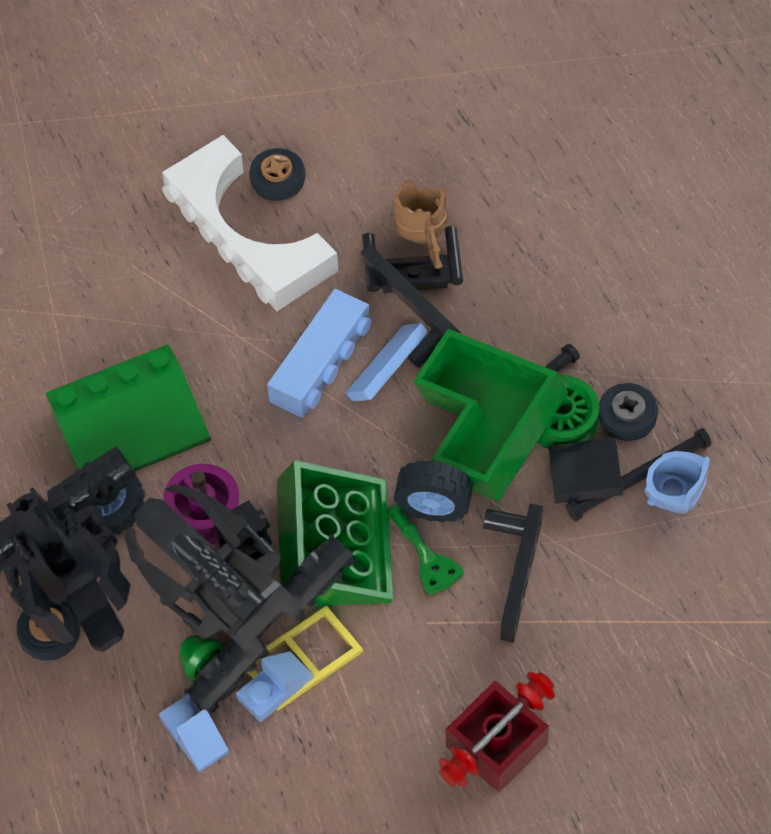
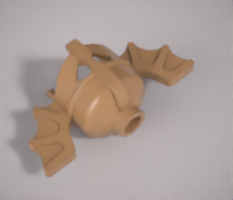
(421, 216)

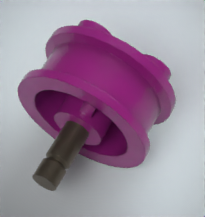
(210, 481)

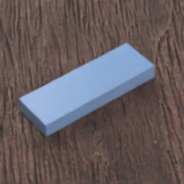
(386, 362)

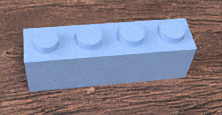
(319, 353)

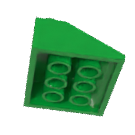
(131, 405)
(352, 509)

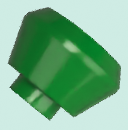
(196, 653)

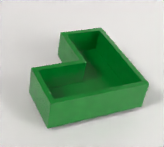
(499, 405)

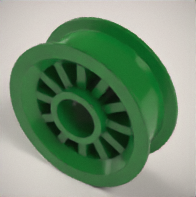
(581, 417)

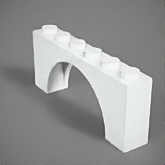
(275, 270)

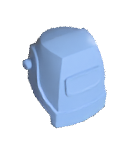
(676, 481)

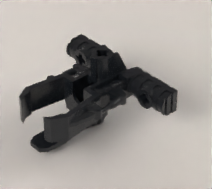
(59, 557)
(228, 586)

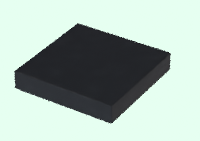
(585, 470)

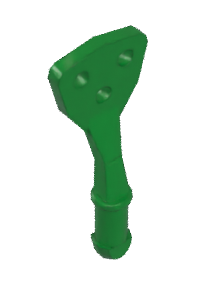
(428, 559)

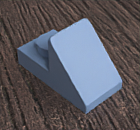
(278, 681)
(194, 733)

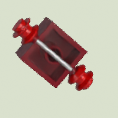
(497, 733)

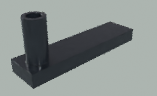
(414, 300)
(529, 529)

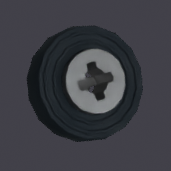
(623, 423)

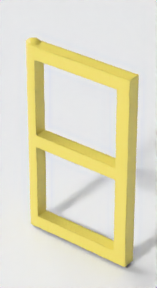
(320, 675)

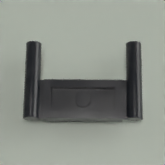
(420, 269)

